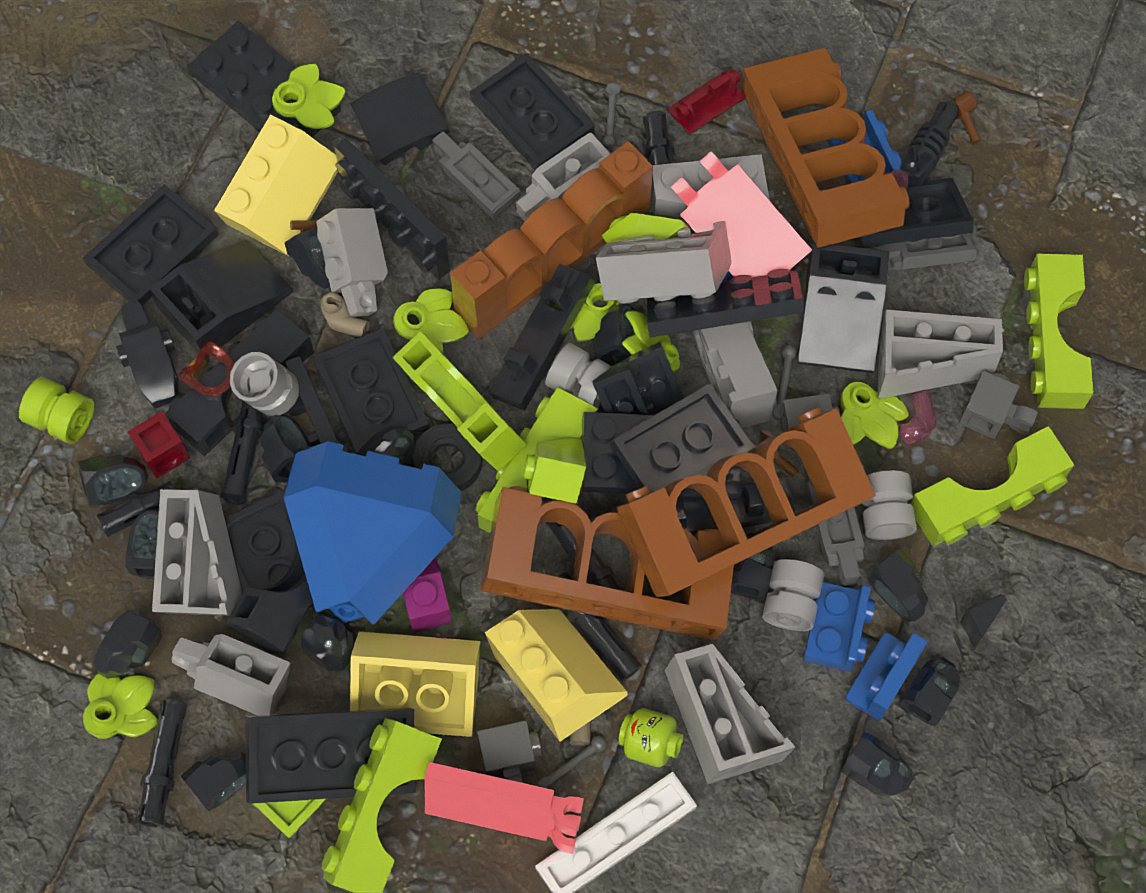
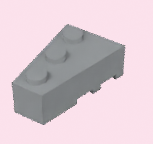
(669, 205)
(665, 267)
(934, 350)
(738, 372)
(194, 556)
(721, 717)

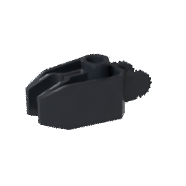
(147, 353)

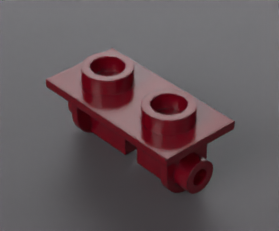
(708, 101)

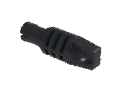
(929, 144)

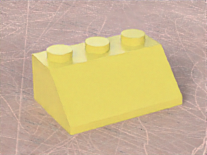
(277, 184)
(554, 668)
(417, 673)

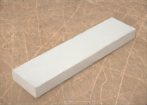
(617, 836)

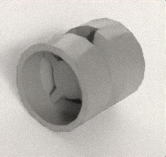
(575, 372)
(264, 383)
(888, 512)
(794, 589)

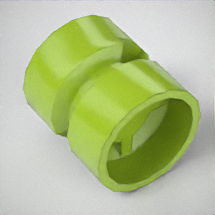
(51, 408)

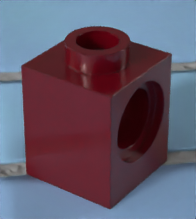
(159, 445)

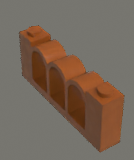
(840, 211)
(558, 232)
(660, 538)
(510, 554)

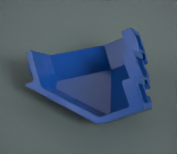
(366, 526)

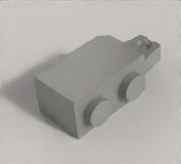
(560, 172)
(353, 256)
(234, 672)

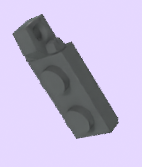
(475, 175)
(930, 252)
(840, 541)

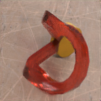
(193, 371)

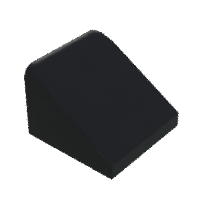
(980, 617)

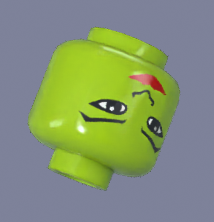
(650, 737)

